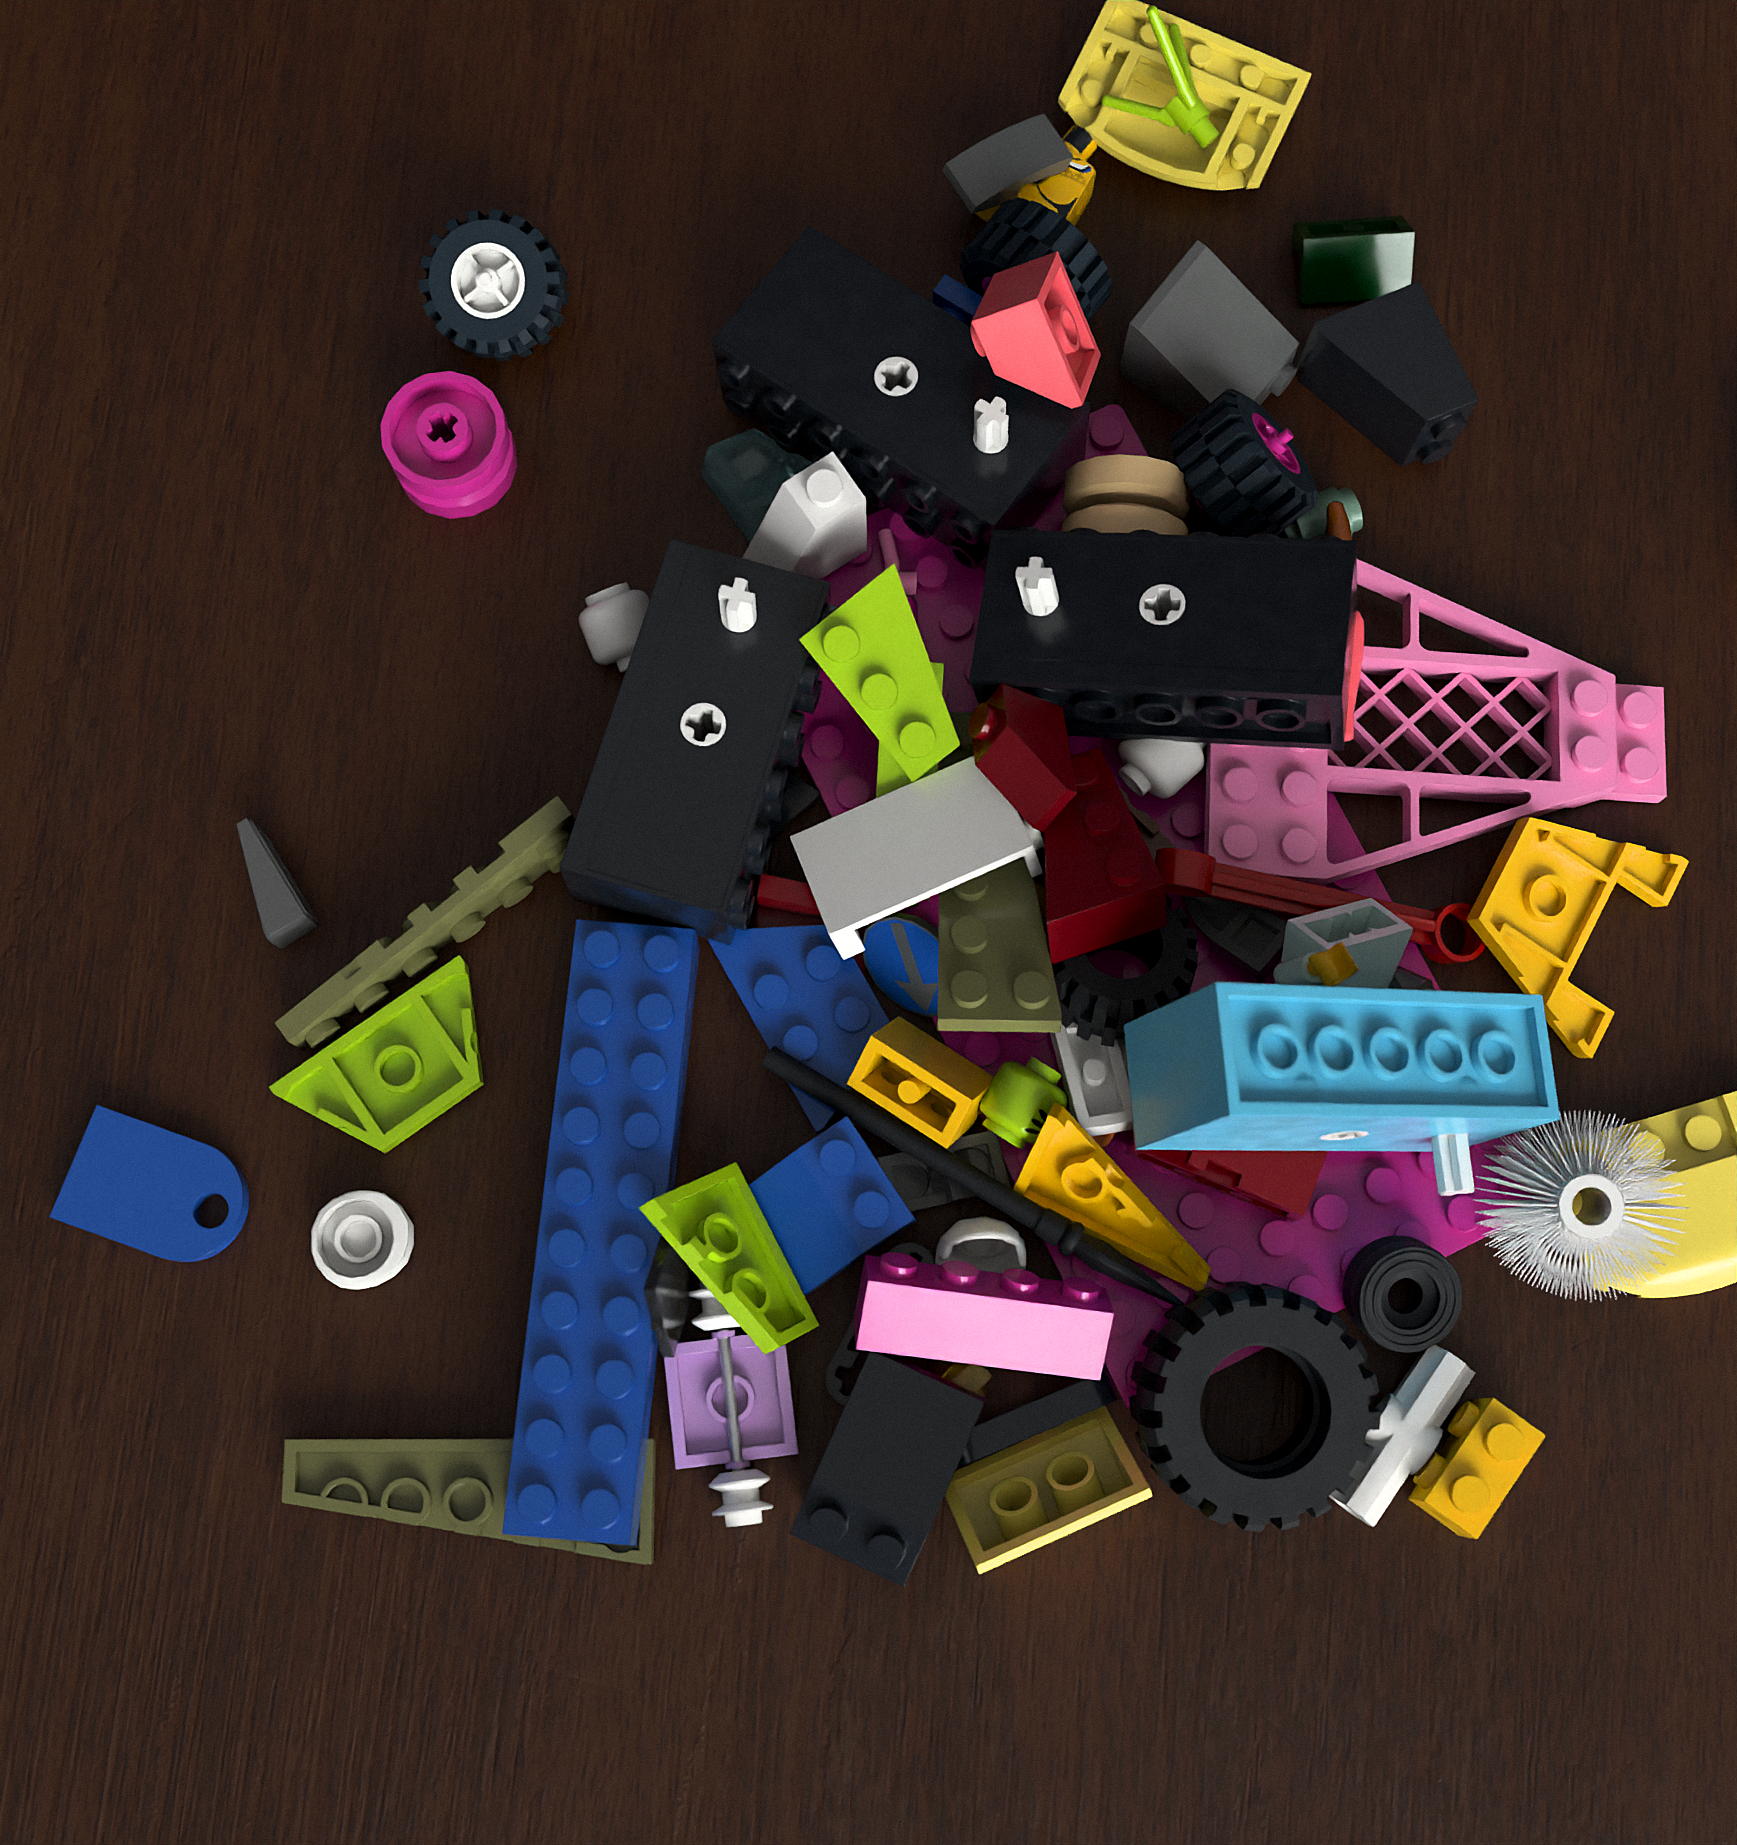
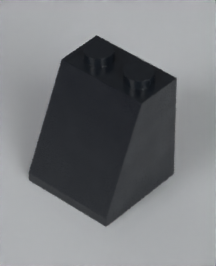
(1391, 375)

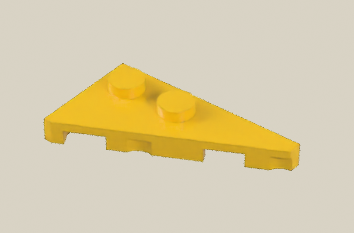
(1085, 1185)

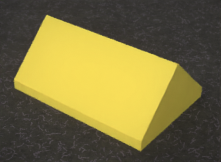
(1044, 1489)

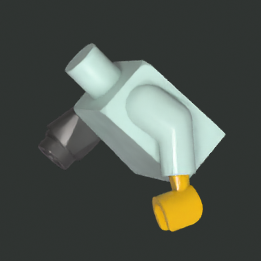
(1348, 948)

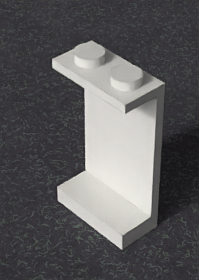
(910, 848)

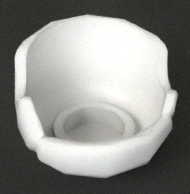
(983, 1243)

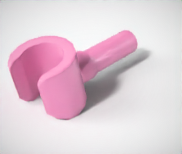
(890, 556)

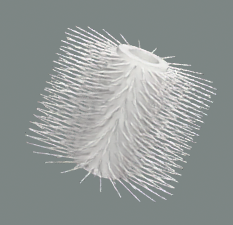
(1601, 1208)

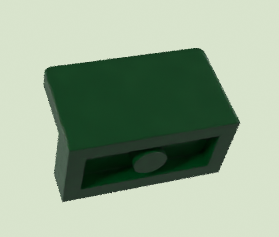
(1353, 258)

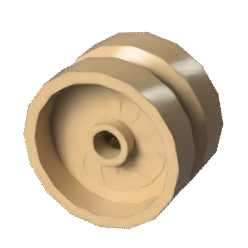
(1126, 495)

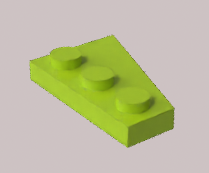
(885, 673)
(734, 1254)

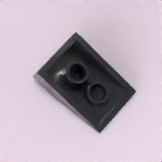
(888, 1466)

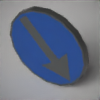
(904, 961)

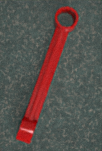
(1199, 875)

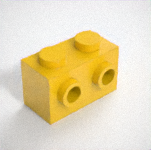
(921, 1081)
(1475, 1466)

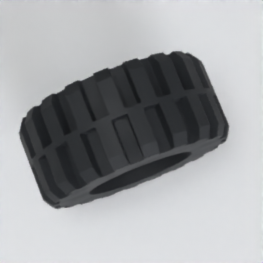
(1322, 1445)

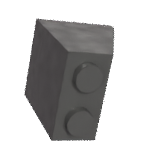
(1205, 337)

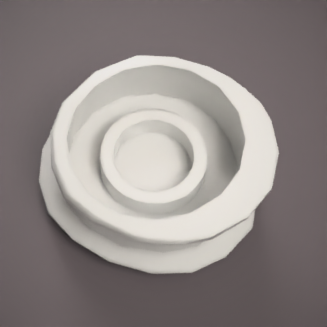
(361, 1239)

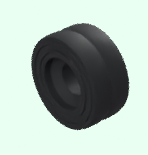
(1426, 1317)

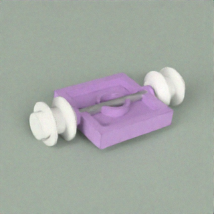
(730, 1409)

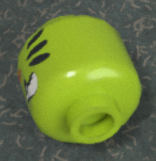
(1021, 1100)

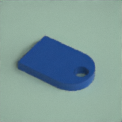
(149, 1189)

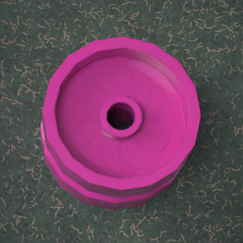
(449, 444)

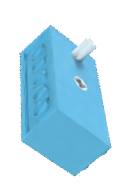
(1341, 1071)

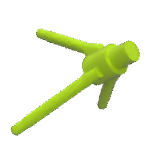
(1186, 107)

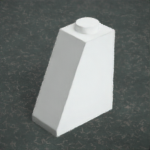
(813, 522)

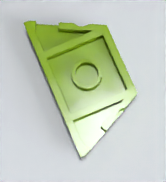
(396, 1065)

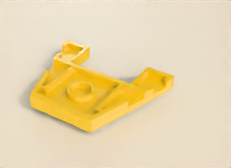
(1545, 905)

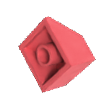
(1037, 331)

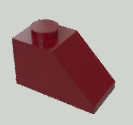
(1024, 753)

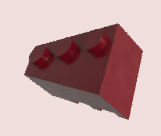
(1098, 868)

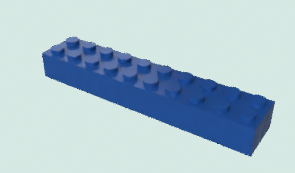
(609, 1152)

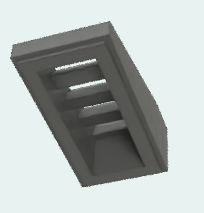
(279, 901)

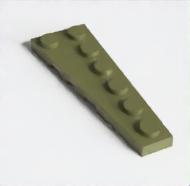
(993, 945)
(363, 983)
(434, 1485)

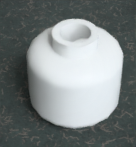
(613, 623)
(1159, 765)

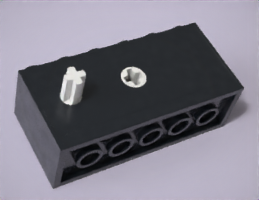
(900, 396)
(1173, 633)
(699, 744)

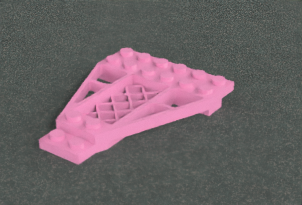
(1598, 744)

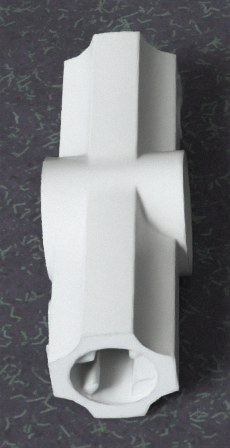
(1406, 1432)

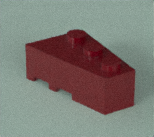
(1263, 1178)

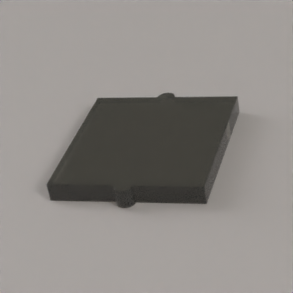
(668, 1295)

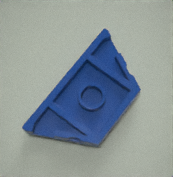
(804, 1001)

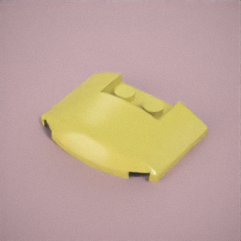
(1242, 88)
(1705, 1154)

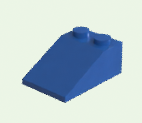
(830, 1205)

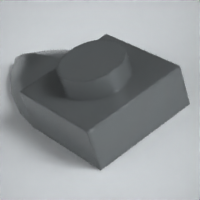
(1240, 933)

